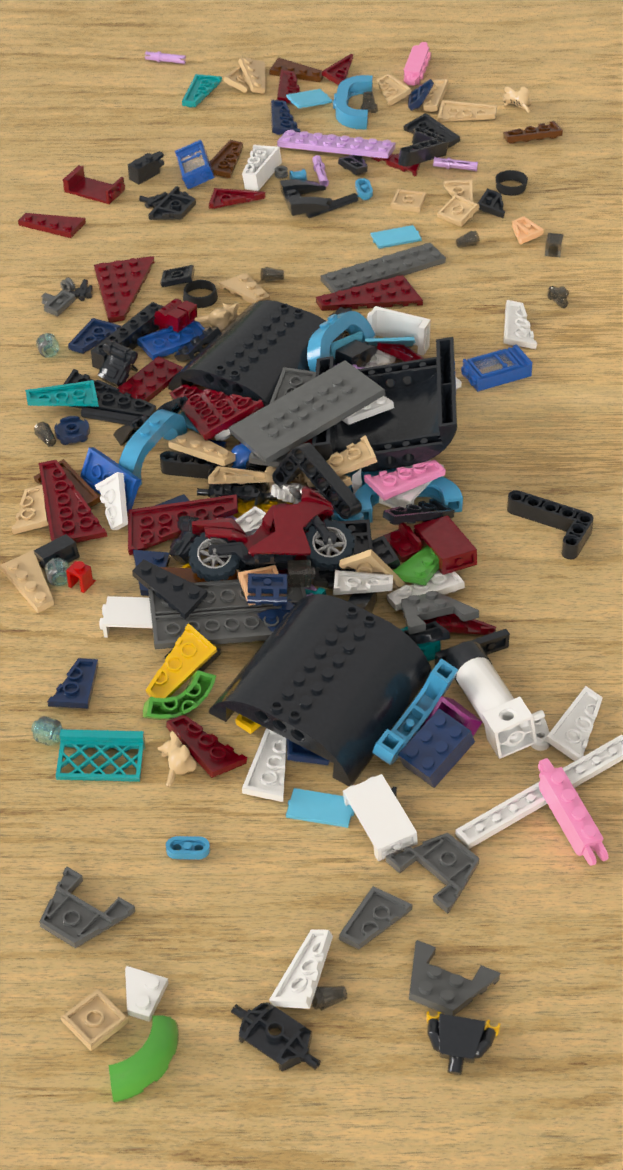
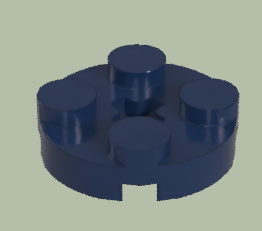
(67, 436)

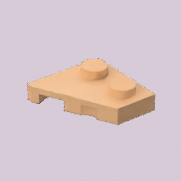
(526, 230)

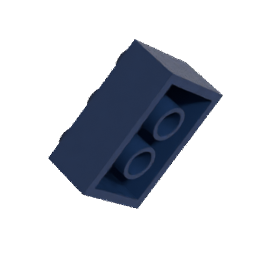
(436, 748)

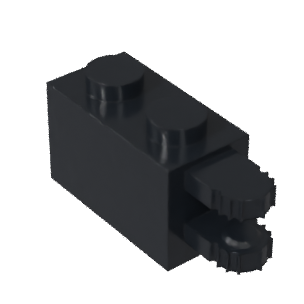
(145, 167)
(355, 353)

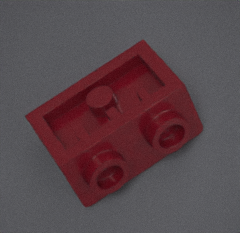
(404, 542)

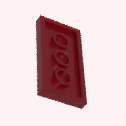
(150, 379)

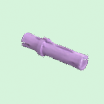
(165, 57)
(456, 164)
(319, 168)

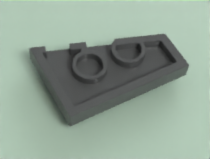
(372, 917)

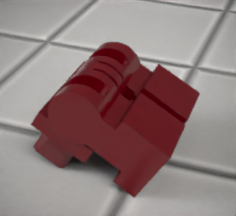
(176, 314)

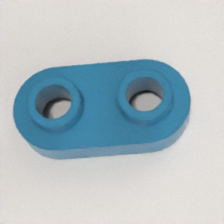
(364, 188)
(186, 847)

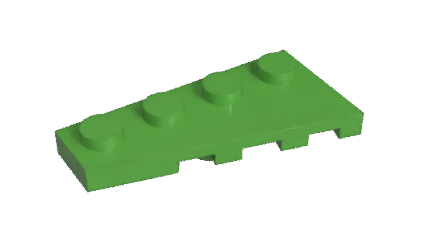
(419, 568)

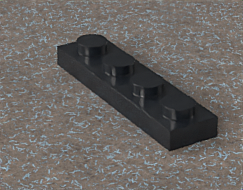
(490, 643)

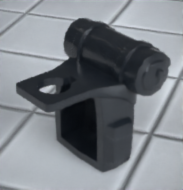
(118, 363)
(180, 547)

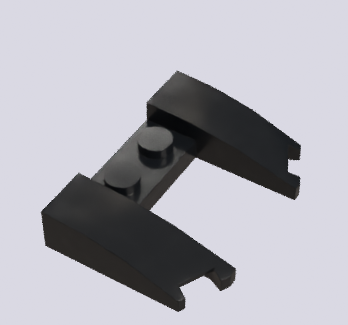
(297, 205)
(127, 431)
(363, 542)

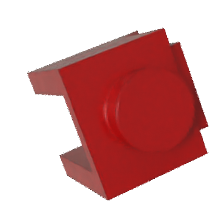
(80, 572)

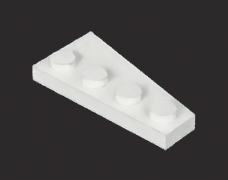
(517, 327)
(441, 583)
(574, 727)
(268, 768)
(304, 972)

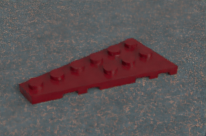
(379, 294)
(66, 507)
(159, 523)

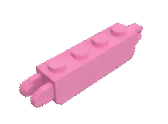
(417, 64)
(571, 812)

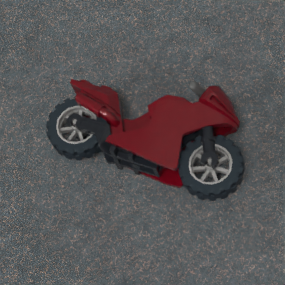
(284, 535)

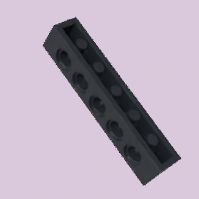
(127, 334)

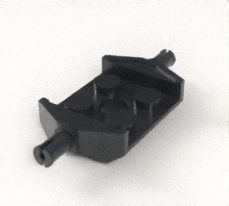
(244, 491)
(288, 1047)

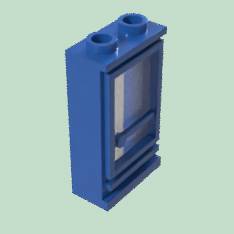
(194, 164)
(497, 368)

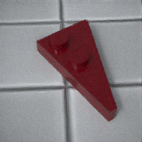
(339, 70)
(392, 161)
(228, 197)
(399, 351)
(456, 625)

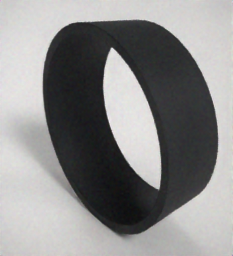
(511, 175)
(202, 302)

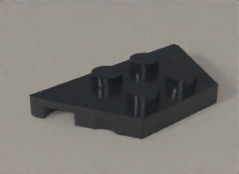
(173, 206)

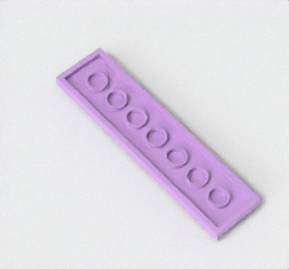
(336, 144)

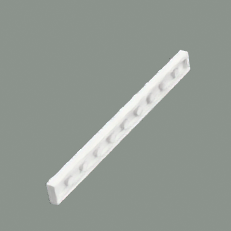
(532, 798)

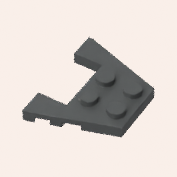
(433, 605)
(445, 860)
(75, 919)
(441, 988)

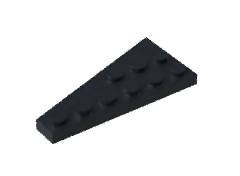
(111, 399)

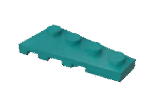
(200, 88)
(64, 395)

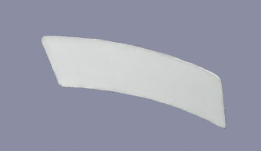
(356, 481)

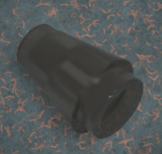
(468, 239)
(270, 274)
(45, 434)
(328, 996)

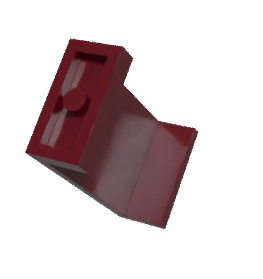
(79, 185)
(448, 544)

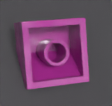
(458, 713)

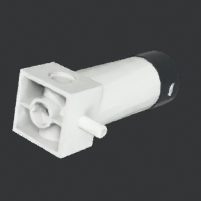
(506, 719)

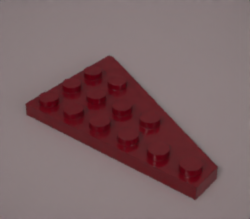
(121, 283)
(214, 411)

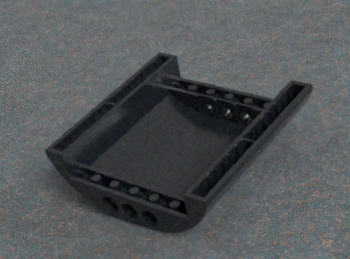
(253, 351)
(421, 417)
(329, 681)

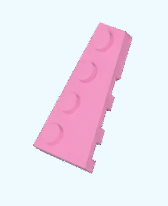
(404, 479)

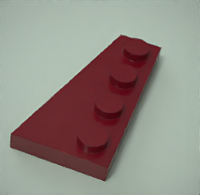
(287, 85)
(205, 747)

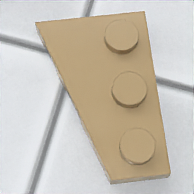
(393, 89)
(245, 287)
(32, 511)

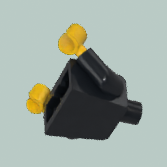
(460, 1039)

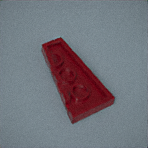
(54, 224)

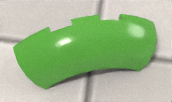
(172, 707)
(149, 1063)

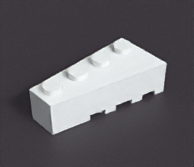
(261, 166)

